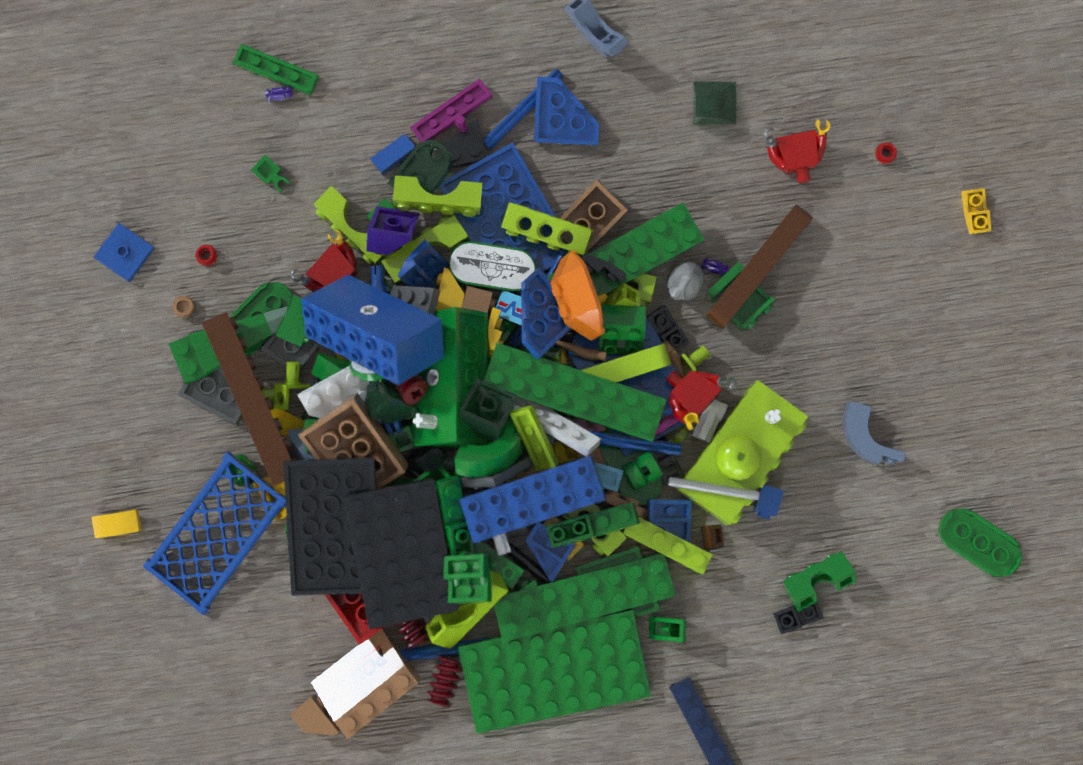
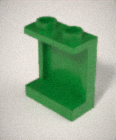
(757, 303)

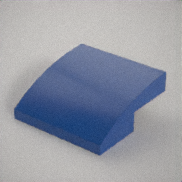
(423, 266)

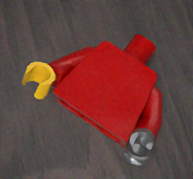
(798, 151)
(332, 265)
(694, 394)

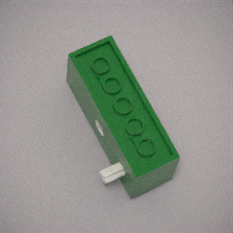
(451, 381)

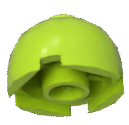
(738, 457)

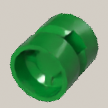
(635, 475)

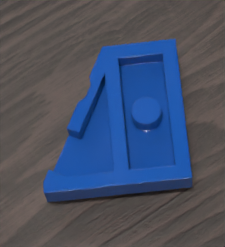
(671, 515)
(549, 558)

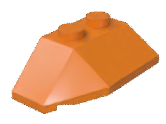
(577, 297)

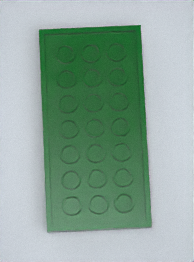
(554, 672)

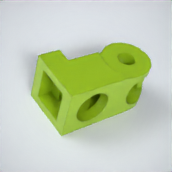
(624, 296)

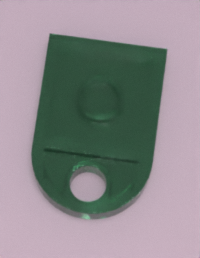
(421, 164)

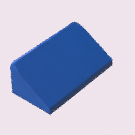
(393, 154)

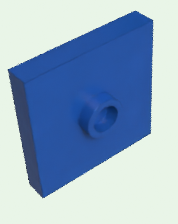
(124, 252)

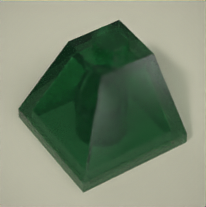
(714, 102)
(386, 403)
(487, 410)

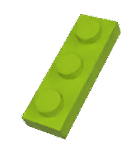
(534, 438)

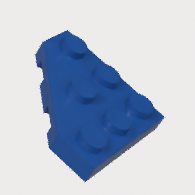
(562, 116)
(540, 314)

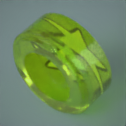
(679, 435)

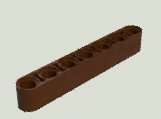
(759, 266)

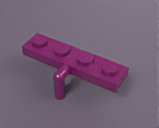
(452, 112)

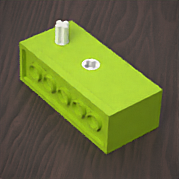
(770, 424)

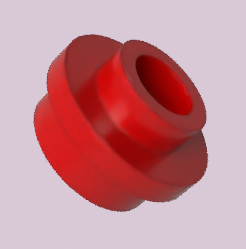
(890, 148)
(200, 255)

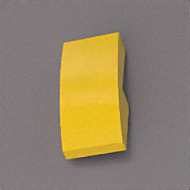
(976, 211)
(494, 334)
(116, 523)

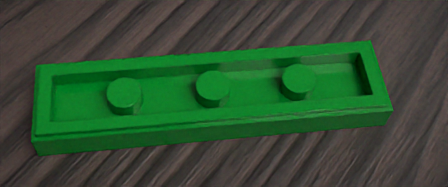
(276, 69)

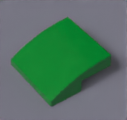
(468, 579)

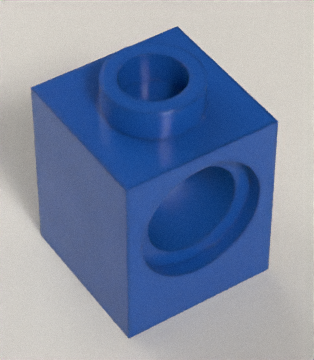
(768, 502)

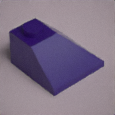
(390, 230)

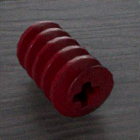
(412, 389)
(413, 633)
(444, 682)

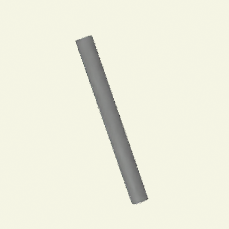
(713, 488)

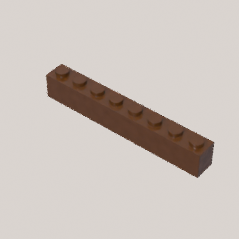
(248, 395)

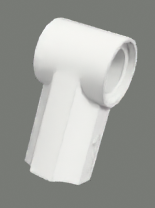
(709, 421)

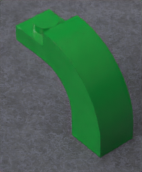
(491, 458)

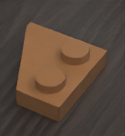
(613, 499)

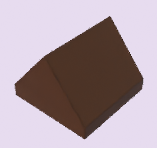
(712, 536)

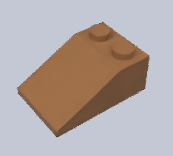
(596, 210)

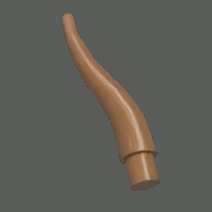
(585, 353)
(675, 359)

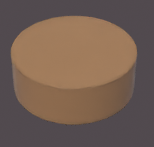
(184, 307)

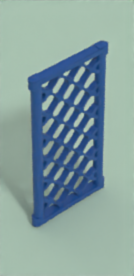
(150, 564)

